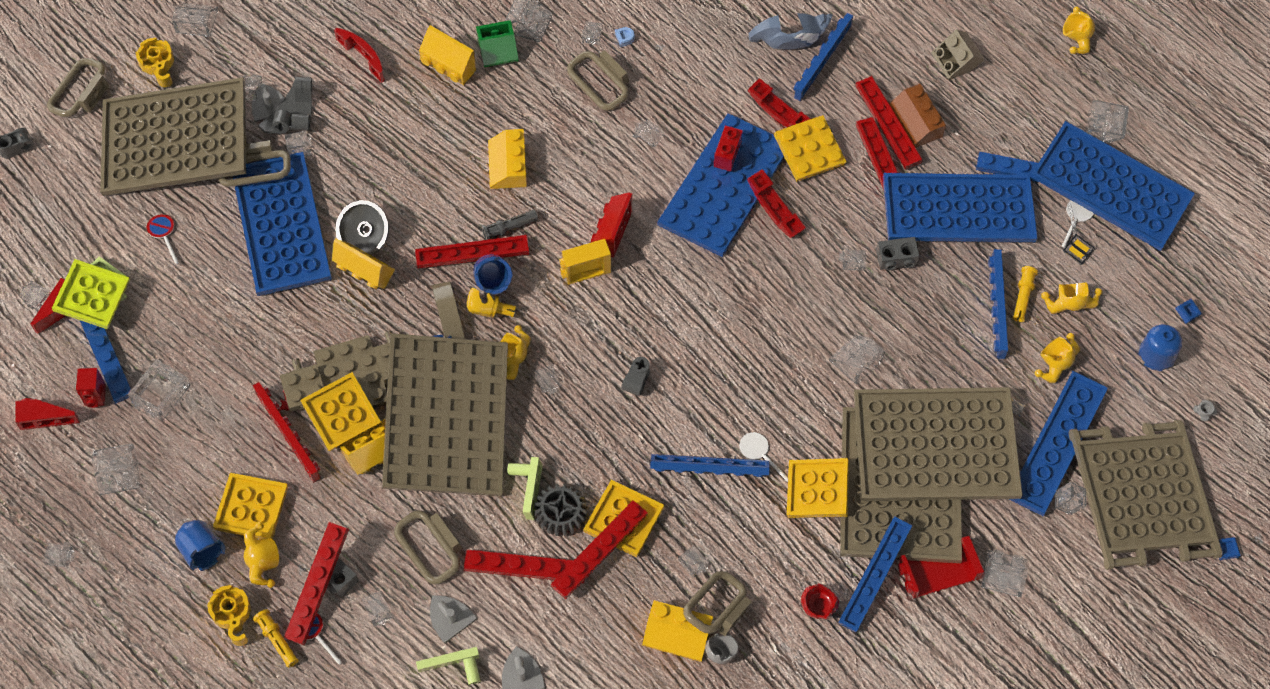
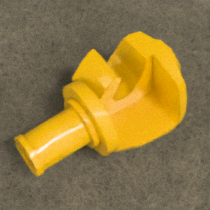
(489, 309)

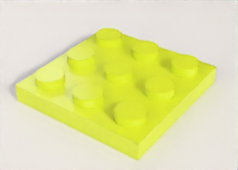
(90, 294)

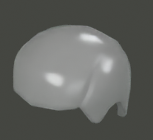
(721, 648)

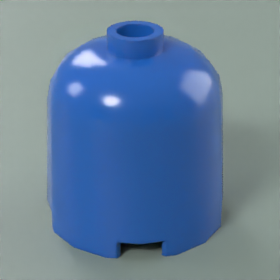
(492, 274)
(1161, 347)
(199, 544)

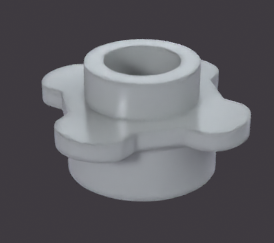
(1207, 405)

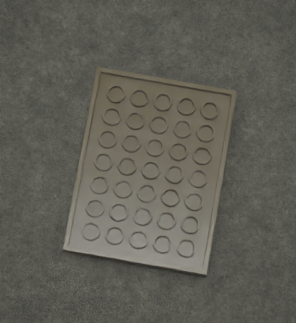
(173, 136)
(936, 444)
(934, 523)

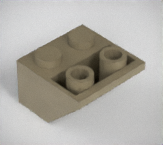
(957, 55)

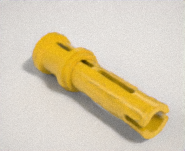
(1025, 285)
(271, 631)

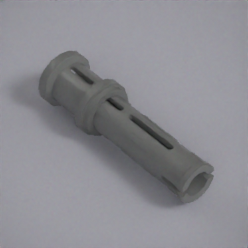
(502, 227)

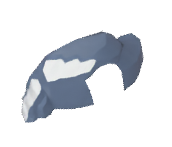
(771, 33)

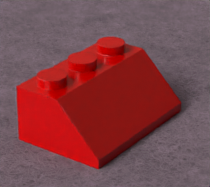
(614, 222)

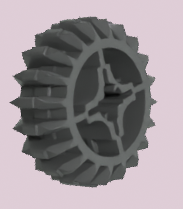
(575, 513)

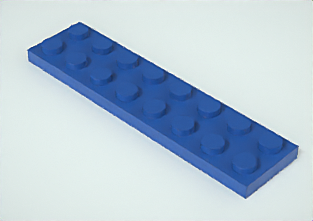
(1053, 448)

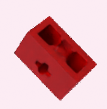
(728, 148)
(91, 387)

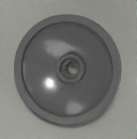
(353, 222)

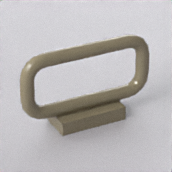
(610, 68)
(89, 96)
(256, 152)
(443, 536)
(729, 616)

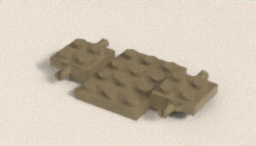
(335, 362)

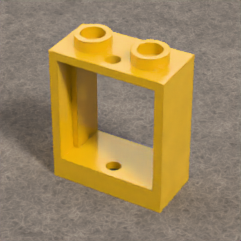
(585, 262)

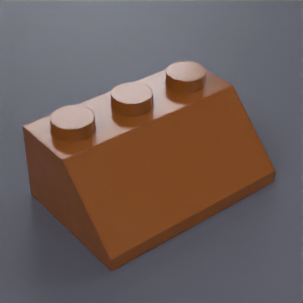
(918, 116)

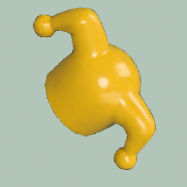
(1080, 28)
(1072, 297)
(516, 350)
(1059, 357)
(260, 556)

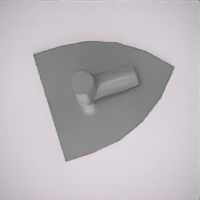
(267, 102)
(449, 616)
(521, 672)

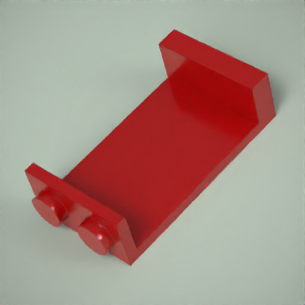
(930, 577)

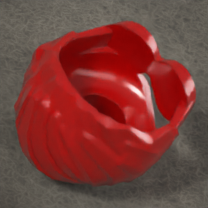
(819, 601)

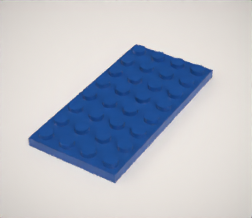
(1112, 185)
(715, 201)
(959, 207)
(282, 227)

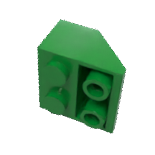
(497, 43)

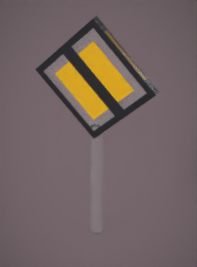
(1077, 248)

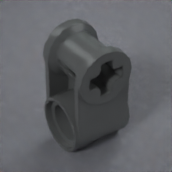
(13, 144)
(635, 379)

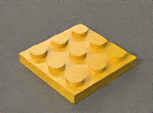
(809, 148)
(340, 411)
(818, 488)
(248, 502)
(612, 503)

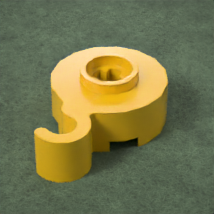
(156, 58)
(230, 619)

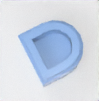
(625, 36)

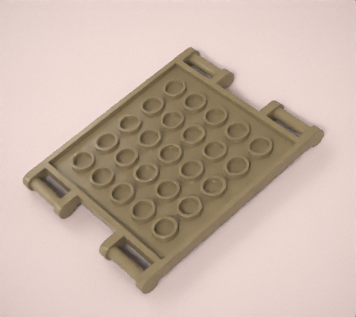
(1145, 493)

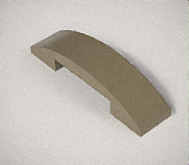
(447, 310)

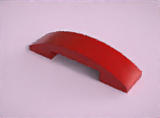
(349, 40)
(774, 106)
(773, 205)

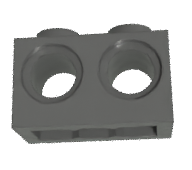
(896, 249)
(341, 571)

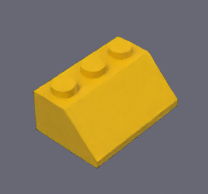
(447, 55)
(507, 160)
(361, 264)
(365, 449)
(672, 633)

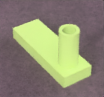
(534, 473)
(466, 656)

